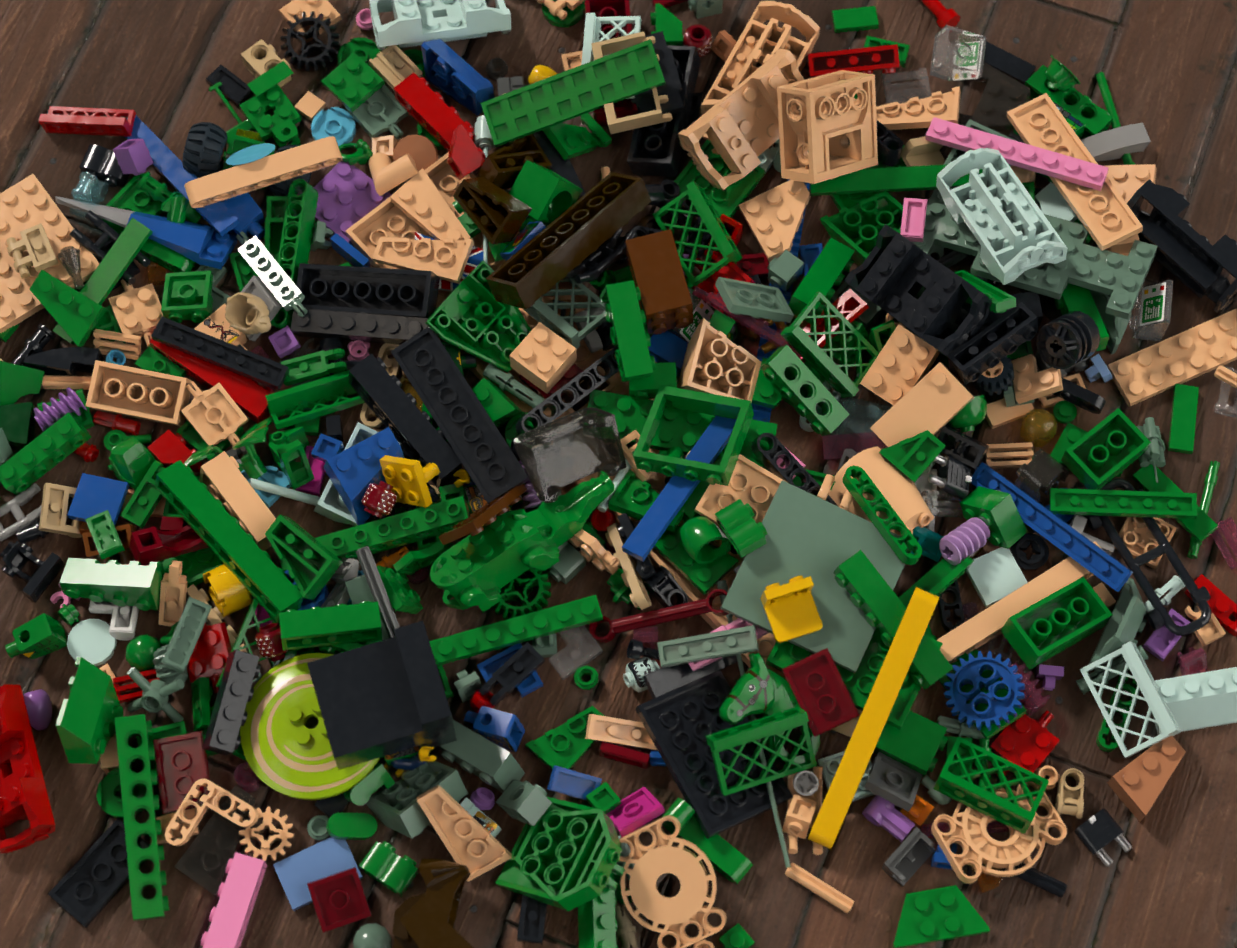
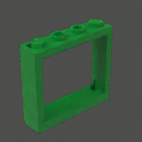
(701, 403)

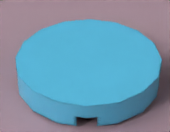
(335, 123)

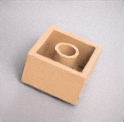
(543, 357)

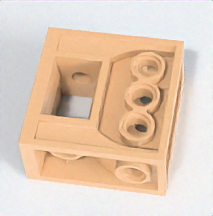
(826, 124)

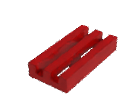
(126, 679)

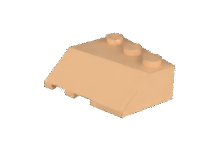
(718, 365)

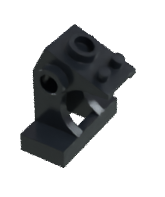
(15, 558)

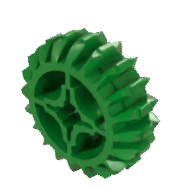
(527, 585)

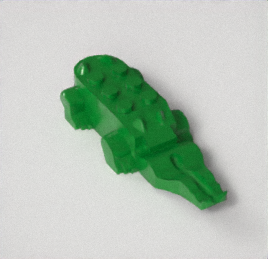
(513, 544)

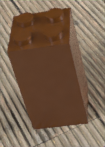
(661, 281)

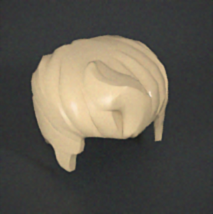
(247, 313)

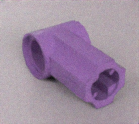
(883, 814)

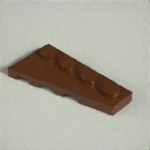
(483, 516)

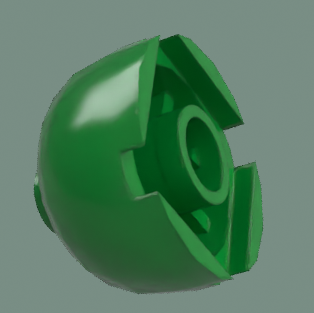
(970, 415)

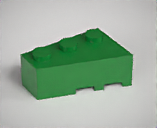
(70, 308)
(495, 402)

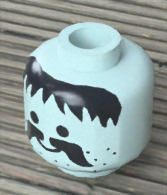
(636, 670)

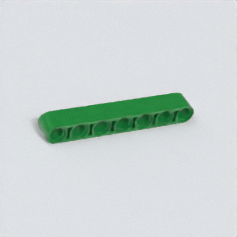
(296, 237)

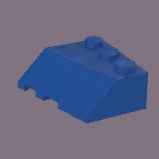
(455, 76)
(360, 466)

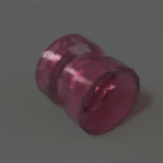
(244, 774)

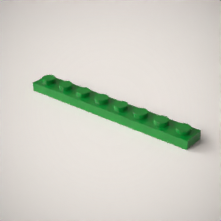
(516, 630)

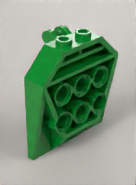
(572, 856)

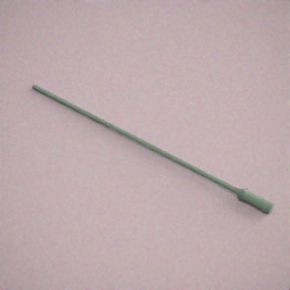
(723, 585)

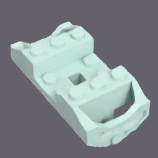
(436, 19)
(1008, 239)

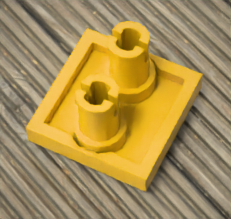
(409, 479)

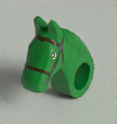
(766, 693)

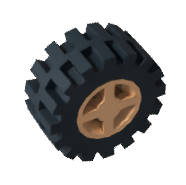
(1000, 381)

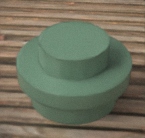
(317, 827)

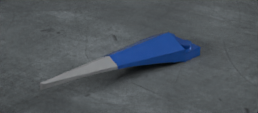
(192, 240)

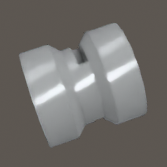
(808, 785)

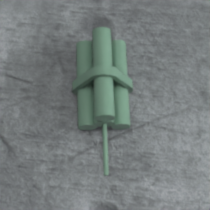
(1156, 449)

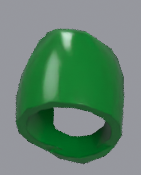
(695, 538)

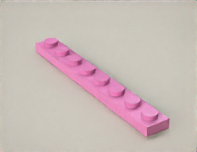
(1019, 154)

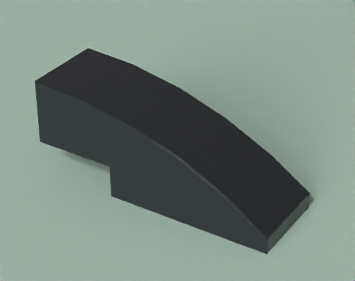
(65, 360)

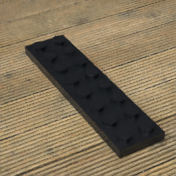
(460, 415)

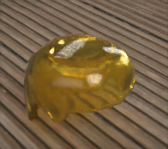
(1038, 427)

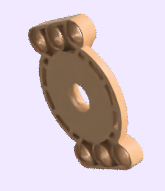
(979, 848)
(664, 858)

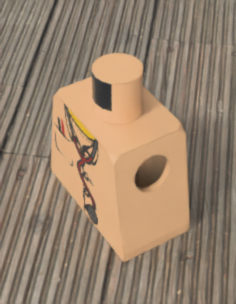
(220, 328)

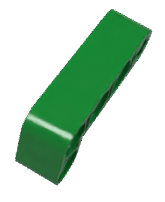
(722, 855)

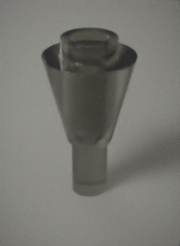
(71, 261)

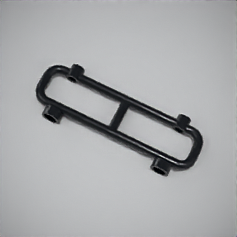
(1159, 615)

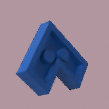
(492, 664)

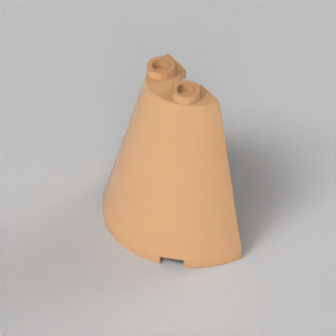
(893, 485)

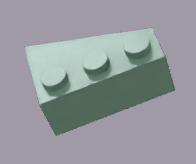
(482, 758)

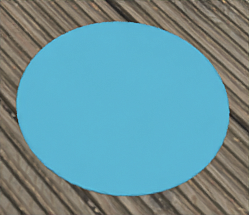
(250, 154)

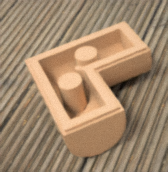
(390, 174)

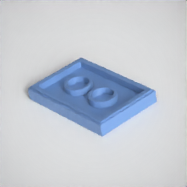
(312, 864)

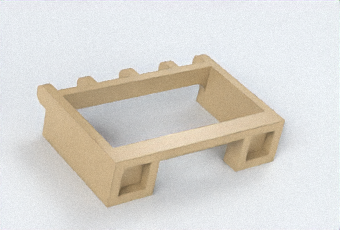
(638, 120)

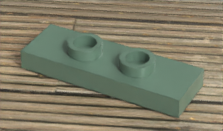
(186, 635)

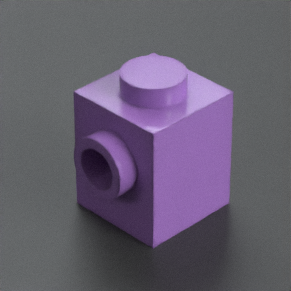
(133, 156)

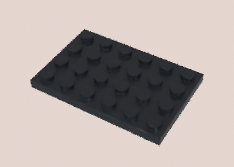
(679, 731)

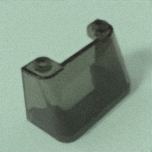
(570, 451)

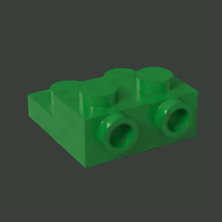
(187, 296)

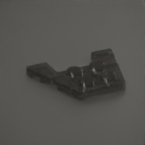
(998, 98)

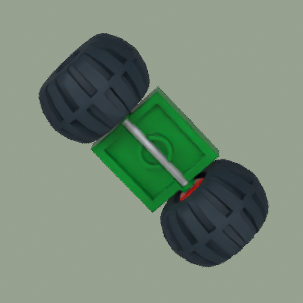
(207, 149)

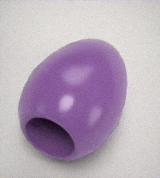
(38, 709)

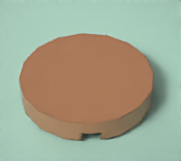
(420, 149)

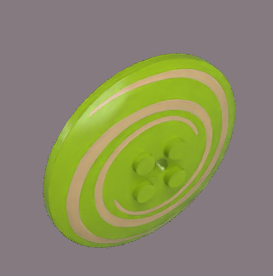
(279, 744)

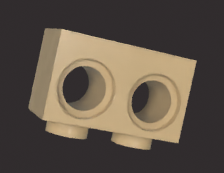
(260, 66)

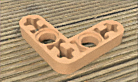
(210, 801)

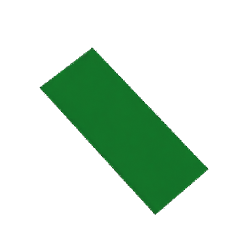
(270, 78)

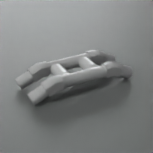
(14, 506)

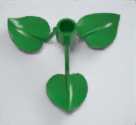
(250, 462)

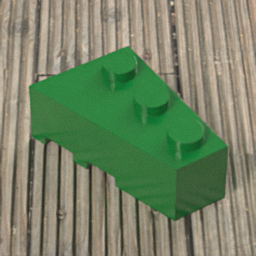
(303, 555)

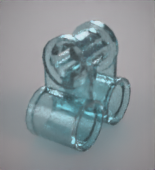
(88, 190)

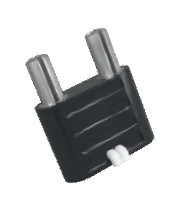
(952, 476)
(1099, 832)

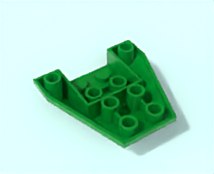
(479, 323)

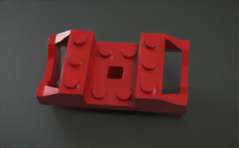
(21, 777)

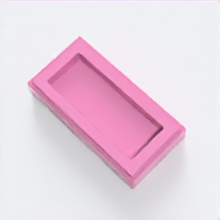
(913, 219)

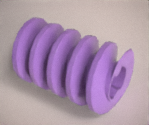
(58, 409)

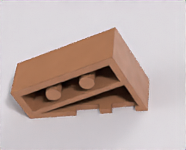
(1146, 776)

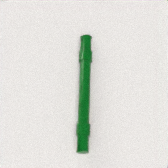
(1210, 482)

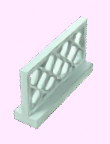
(593, 31)
(1149, 689)

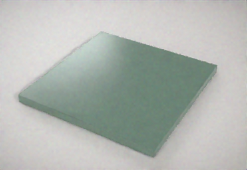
(813, 540)

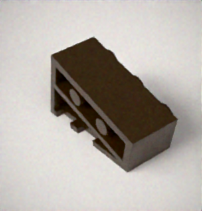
(506, 163)
(492, 209)

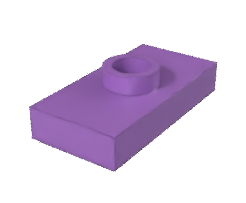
(1162, 640)

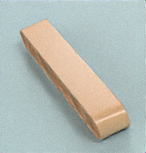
(263, 172)

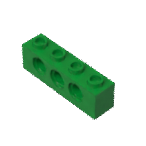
(1081, 106)
(816, 393)

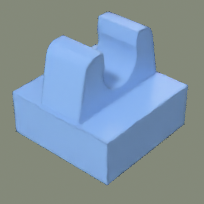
(1098, 370)

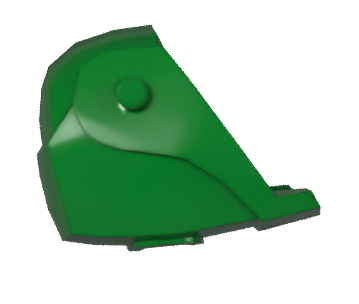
(130, 461)

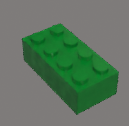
(1056, 622)

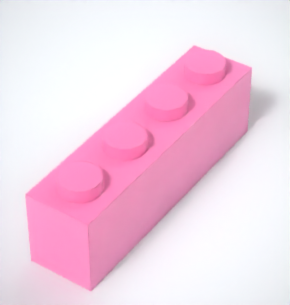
(235, 902)

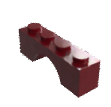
(157, 545)

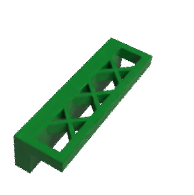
(312, 395)
(938, 579)

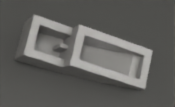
(1117, 141)

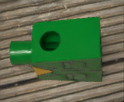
(37, 637)

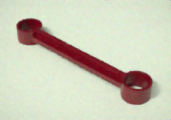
(658, 616)

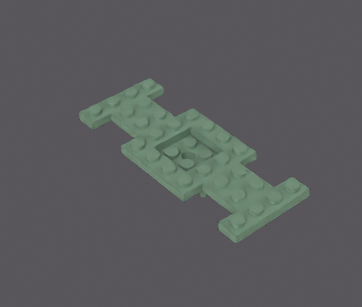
(1084, 264)

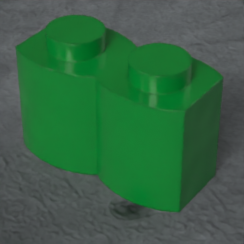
(741, 528)
(389, 868)

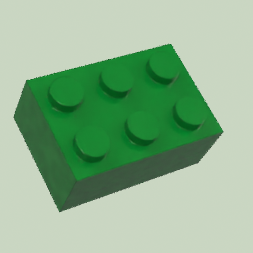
(1105, 450)

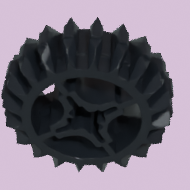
(317, 46)

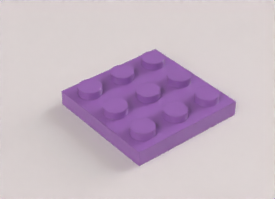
(345, 198)

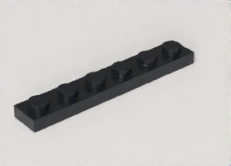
(220, 353)

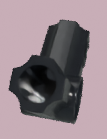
(664, 193)

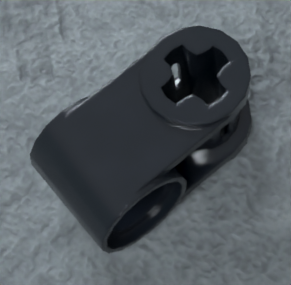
(663, 586)

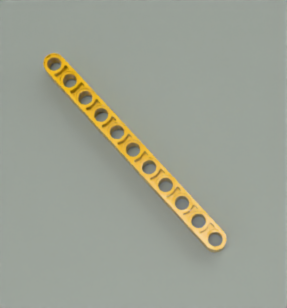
(873, 718)

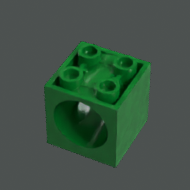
(544, 192)

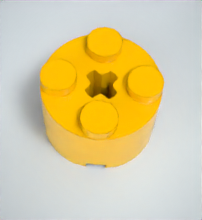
(226, 590)

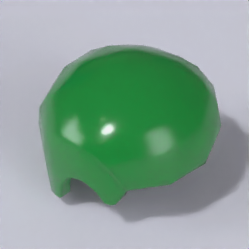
(141, 651)

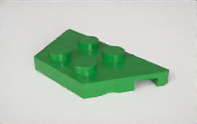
(937, 917)

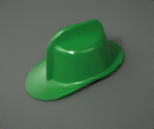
(1059, 76)

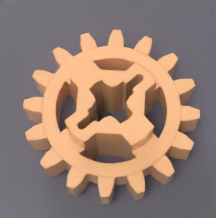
(253, 833)

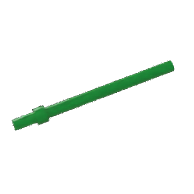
(1110, 107)

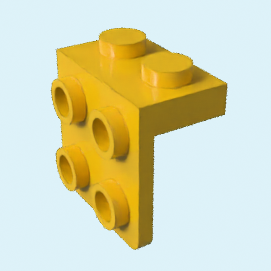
(791, 609)

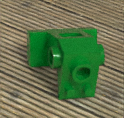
(285, 448)

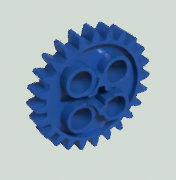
(998, 707)

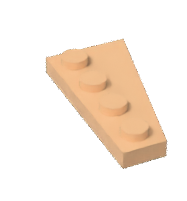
(920, 112)
(428, 208)
(443, 257)
(462, 834)

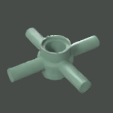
(155, 695)

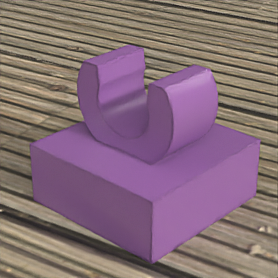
(284, 342)
(1049, 675)

